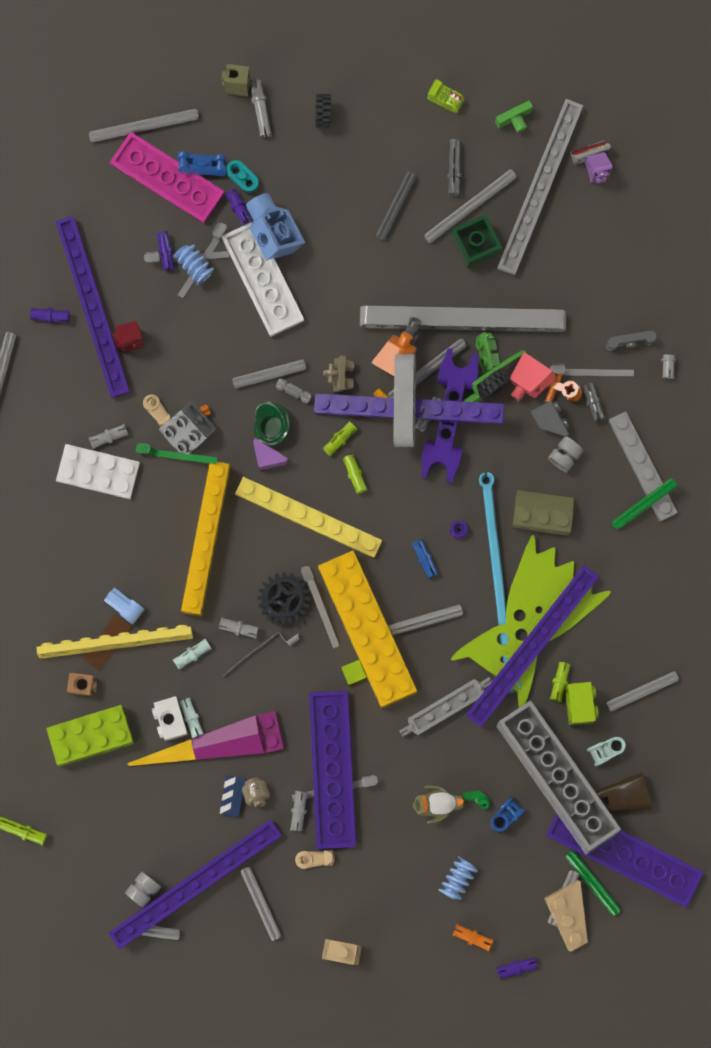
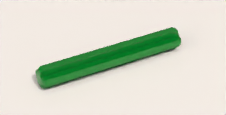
(644, 504)
(593, 883)

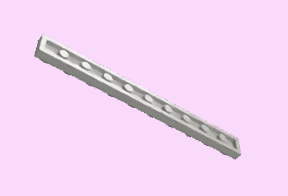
(540, 187)

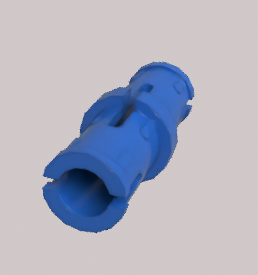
(425, 558)

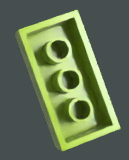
(90, 735)

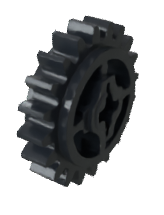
(267, 603)

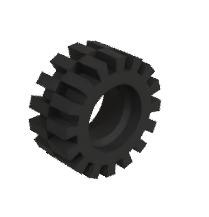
(323, 111)
(493, 384)

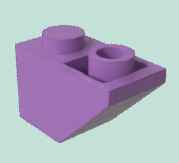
(598, 167)

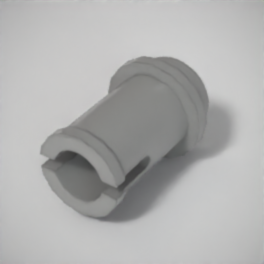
(668, 366)

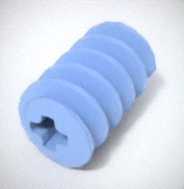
(193, 264)
(458, 879)

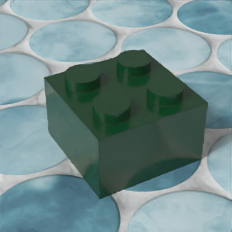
(476, 241)

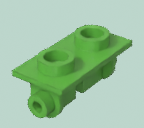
(485, 344)

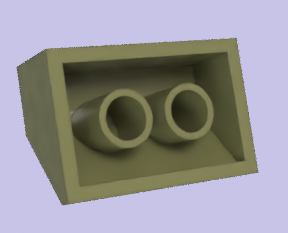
(543, 513)

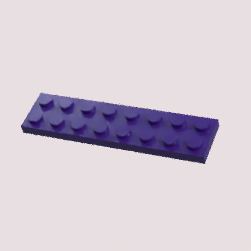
(332, 770)
(637, 862)

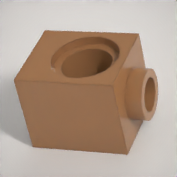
(73, 682)

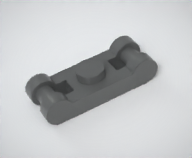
(631, 340)

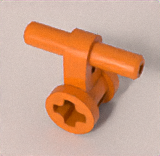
(564, 389)

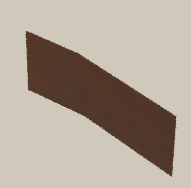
(114, 627)

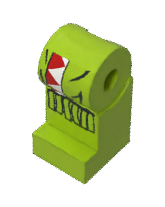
(445, 97)

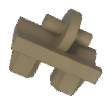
(336, 374)

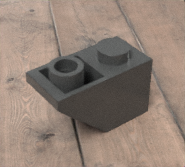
(549, 419)

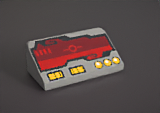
(579, 155)

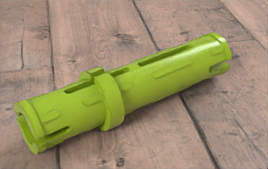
(25, 832)

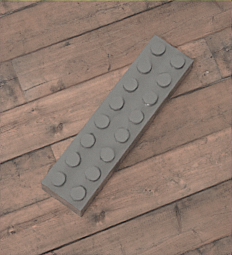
(558, 777)

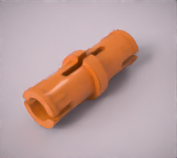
(472, 937)

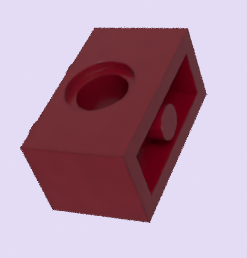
(128, 337)

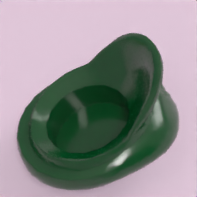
(271, 423)

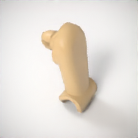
(156, 409)
(311, 859)

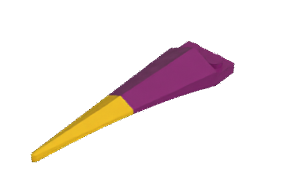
(247, 737)

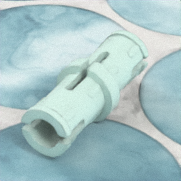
(192, 654)
(191, 718)

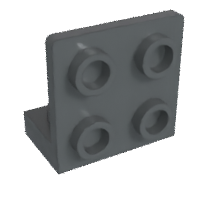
(187, 429)

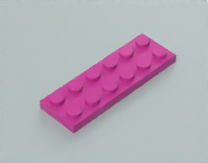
(162, 176)

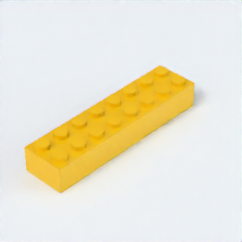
(367, 629)

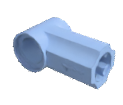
(127, 608)

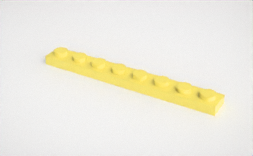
(308, 517)
(107, 642)

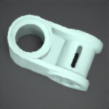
(605, 750)

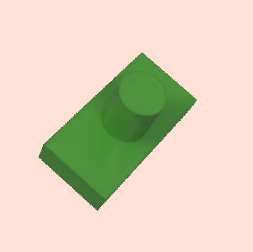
(515, 117)

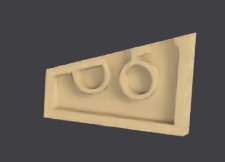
(568, 914)

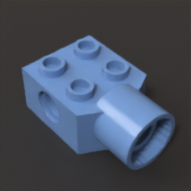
(273, 228)

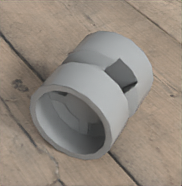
(565, 454)
(142, 889)

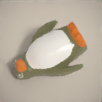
(437, 803)

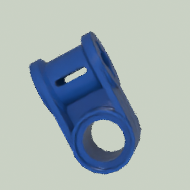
(508, 812)

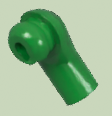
(477, 796)

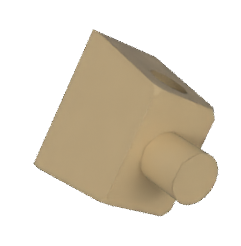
(341, 952)

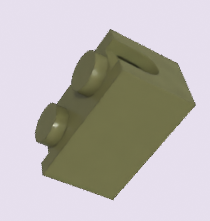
(236, 79)

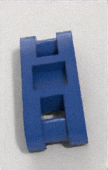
(201, 164)

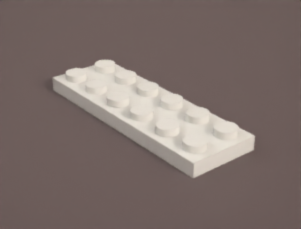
(263, 282)

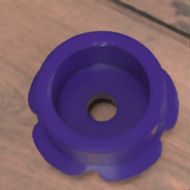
(459, 524)

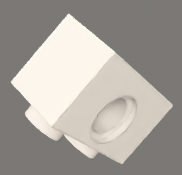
(177, 728)

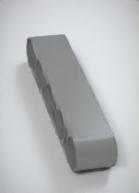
(404, 400)

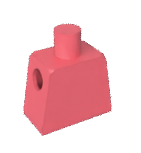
(530, 377)

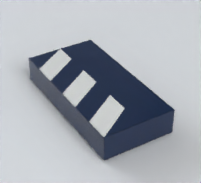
(232, 796)

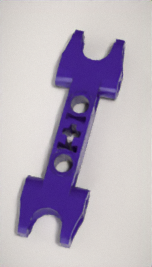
(442, 450)

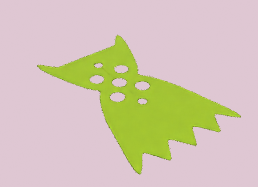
(534, 585)

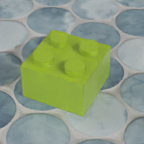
(580, 703)

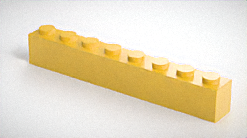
(205, 539)

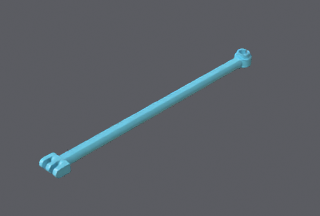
(495, 557)

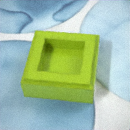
(353, 672)

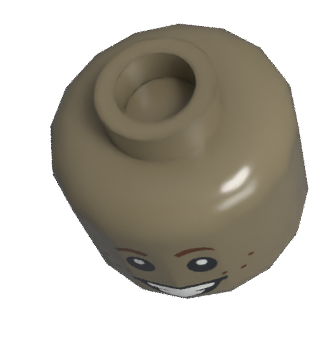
(255, 792)

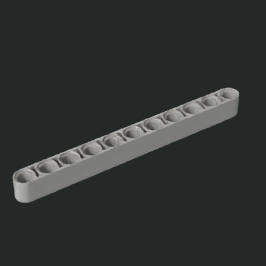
(464, 318)

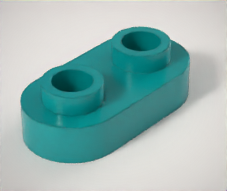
(242, 177)

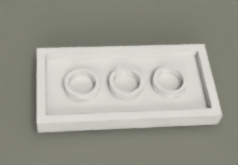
(97, 471)

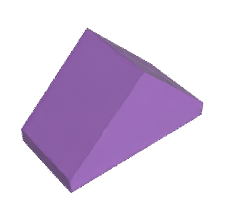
(268, 457)

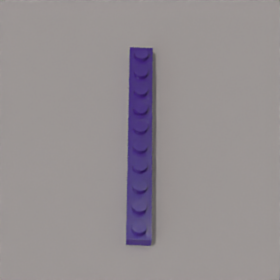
(92, 307)
(425, 409)
(531, 646)
(194, 884)

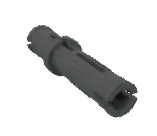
(454, 150)

